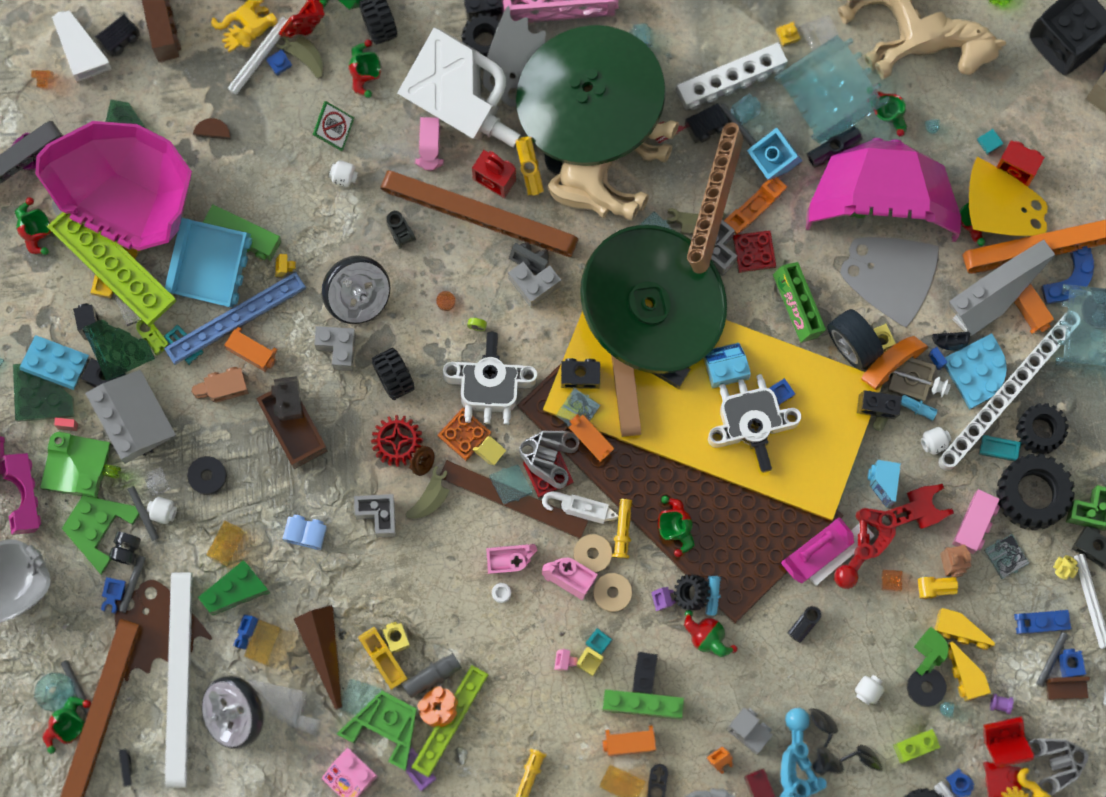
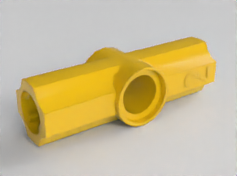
(531, 177)

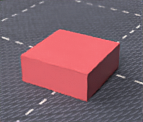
(66, 424)

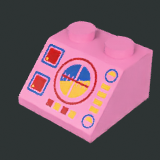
(349, 775)

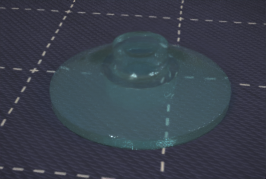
(57, 699)

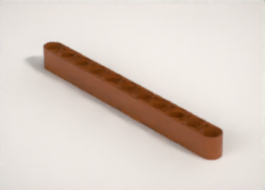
(479, 213)
(101, 709)

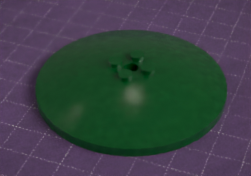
(598, 123)
(654, 266)

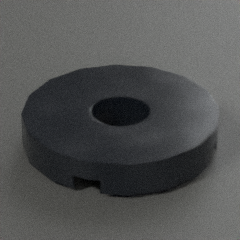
(204, 464)
(919, 696)

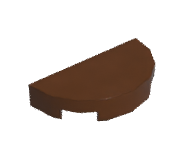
(212, 128)

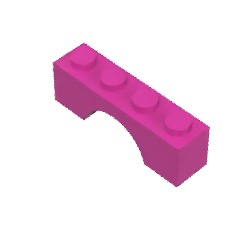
(17, 470)

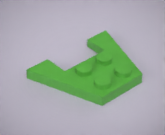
(90, 523)
(389, 719)

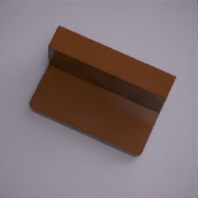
(1067, 688)

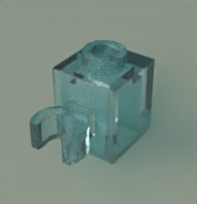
(746, 109)

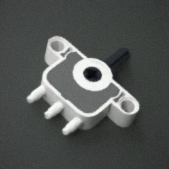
(485, 392)
(749, 408)

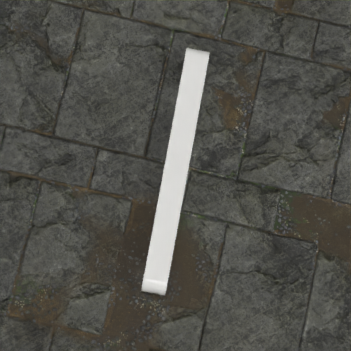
(1003, 397)
(178, 680)

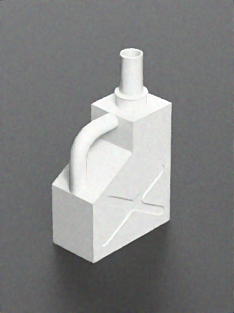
(448, 85)

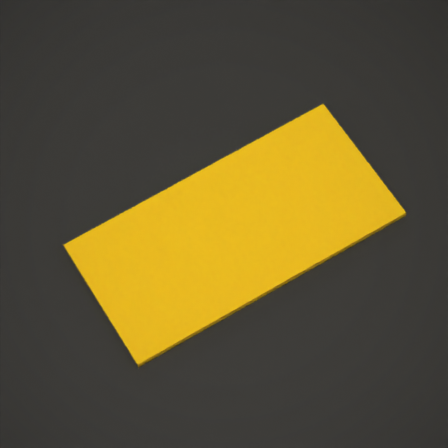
(806, 461)

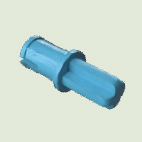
(919, 407)
(712, 605)

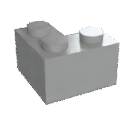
(722, 256)
(533, 287)
(339, 341)
(378, 508)
(749, 731)

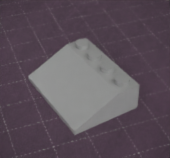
(130, 415)

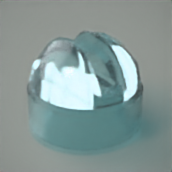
(933, 125)
(947, 709)

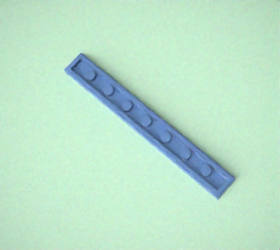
(235, 318)

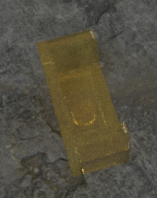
(225, 543)
(262, 642)
(621, 783)

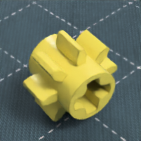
(1066, 567)

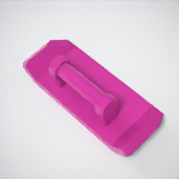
(819, 551)

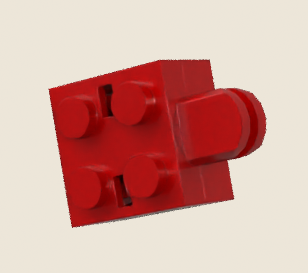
(494, 173)

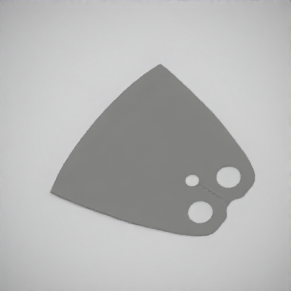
(899, 274)

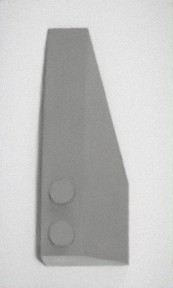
(1000, 288)

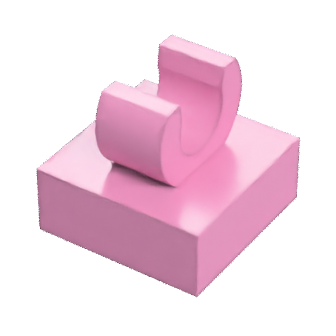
(564, 660)

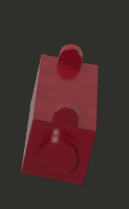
(759, 784)

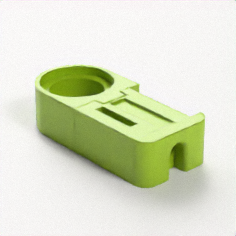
(153, 337)

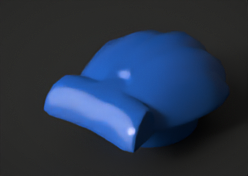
(960, 783)

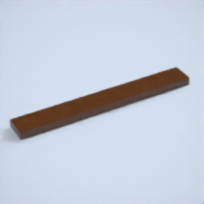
(526, 505)

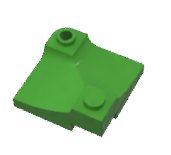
(75, 465)

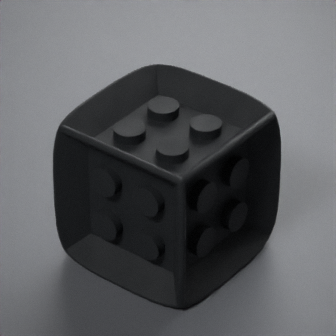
(1070, 33)

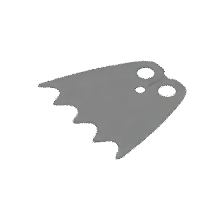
(511, 50)

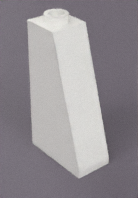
(81, 51)

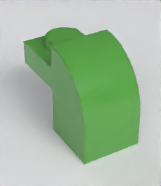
(934, 648)

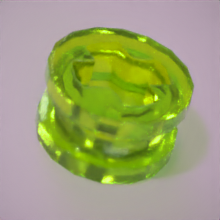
(111, 471)

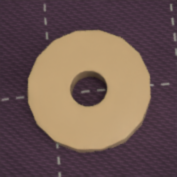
(593, 542)
(616, 581)

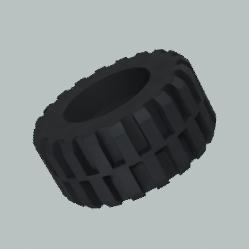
(1052, 474)

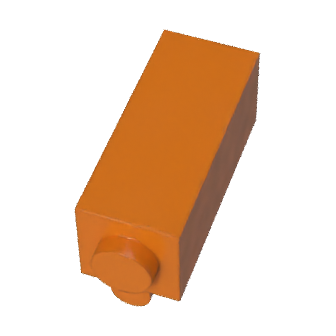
(1034, 310)
(250, 350)
(591, 436)
(629, 742)

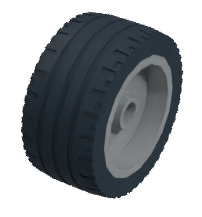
(855, 339)

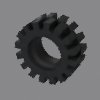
(701, 592)

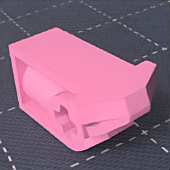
(429, 144)
(500, 557)
(575, 581)

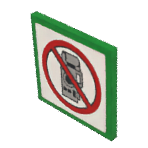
(333, 126)

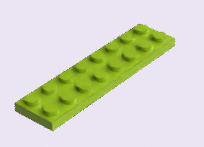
(114, 268)

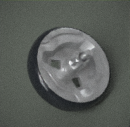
(355, 272)
(243, 710)

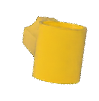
(931, 587)

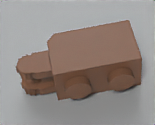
(222, 386)
(956, 560)

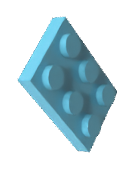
(54, 362)

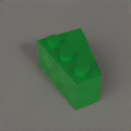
(233, 589)

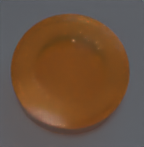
(445, 301)

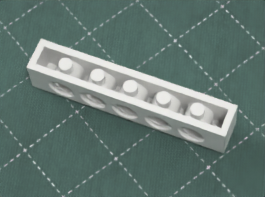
(771, 54)

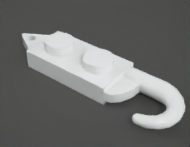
(581, 507)

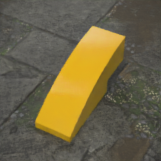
(382, 657)

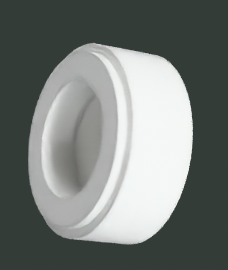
(501, 592)

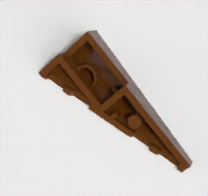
(319, 636)

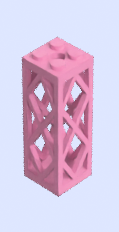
(560, 9)

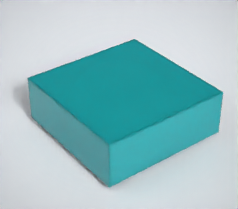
(990, 141)
(598, 641)

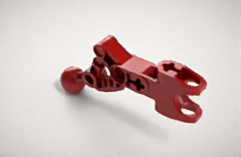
(918, 509)

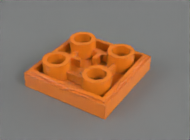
(464, 436)

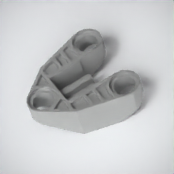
(542, 468)
(1053, 746)

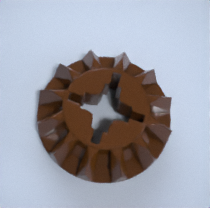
(426, 462)

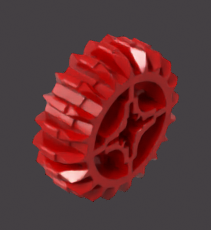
(396, 424)

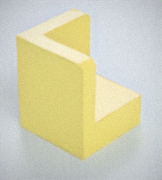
(489, 450)
(590, 661)

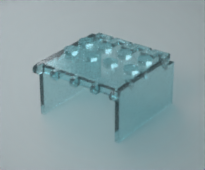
(831, 88)
(1084, 328)

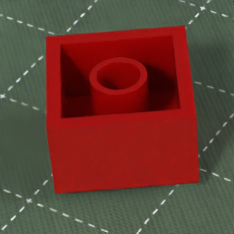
(1020, 162)

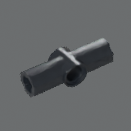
(843, 141)

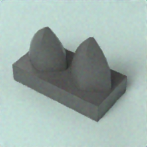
(534, 261)

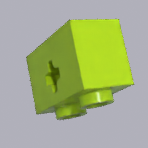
(916, 746)

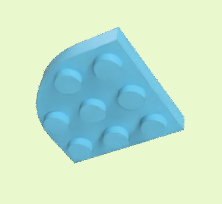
(977, 370)

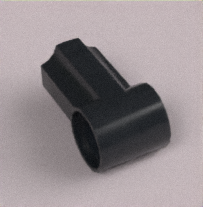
(803, 625)

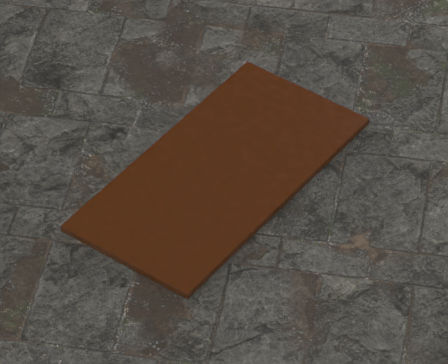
(733, 528)

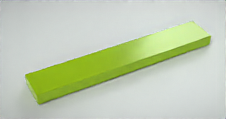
(442, 736)

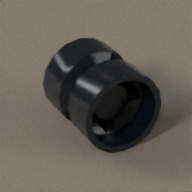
(121, 554)

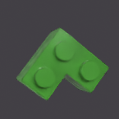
(1090, 513)

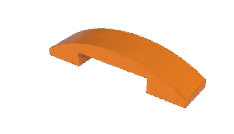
(756, 205)
(893, 358)

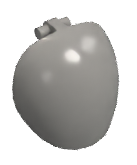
(22, 578)

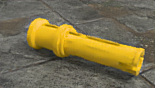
(622, 539)
(532, 769)

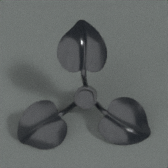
(826, 760)

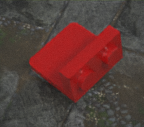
(304, 21)
(1007, 742)

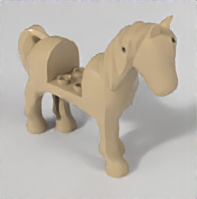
(926, 37)
(588, 186)

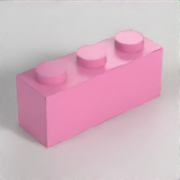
(977, 521)

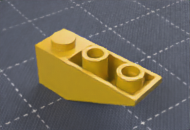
(957, 626)
(970, 677)

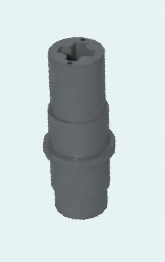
(432, 675)

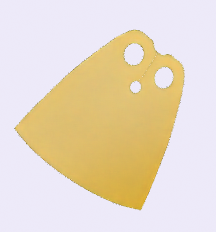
(998, 201)

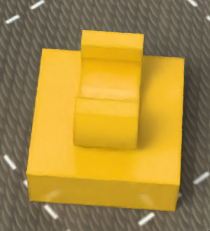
(788, 34)
(283, 266)

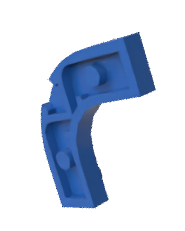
(1081, 276)

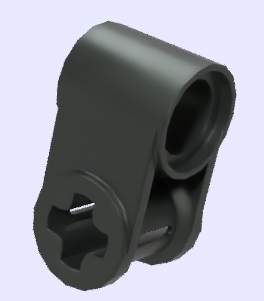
(401, 232)

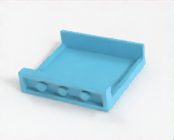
(208, 263)

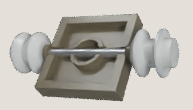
(915, 379)

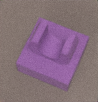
(662, 598)

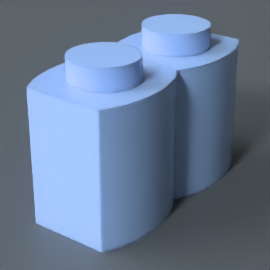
(304, 532)

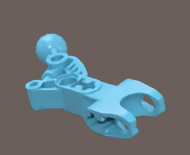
(798, 721)

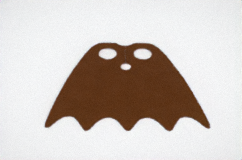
(154, 629)

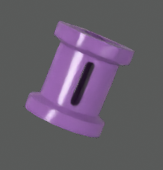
(1001, 704)

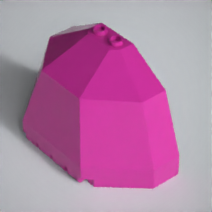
(883, 179)
(117, 182)

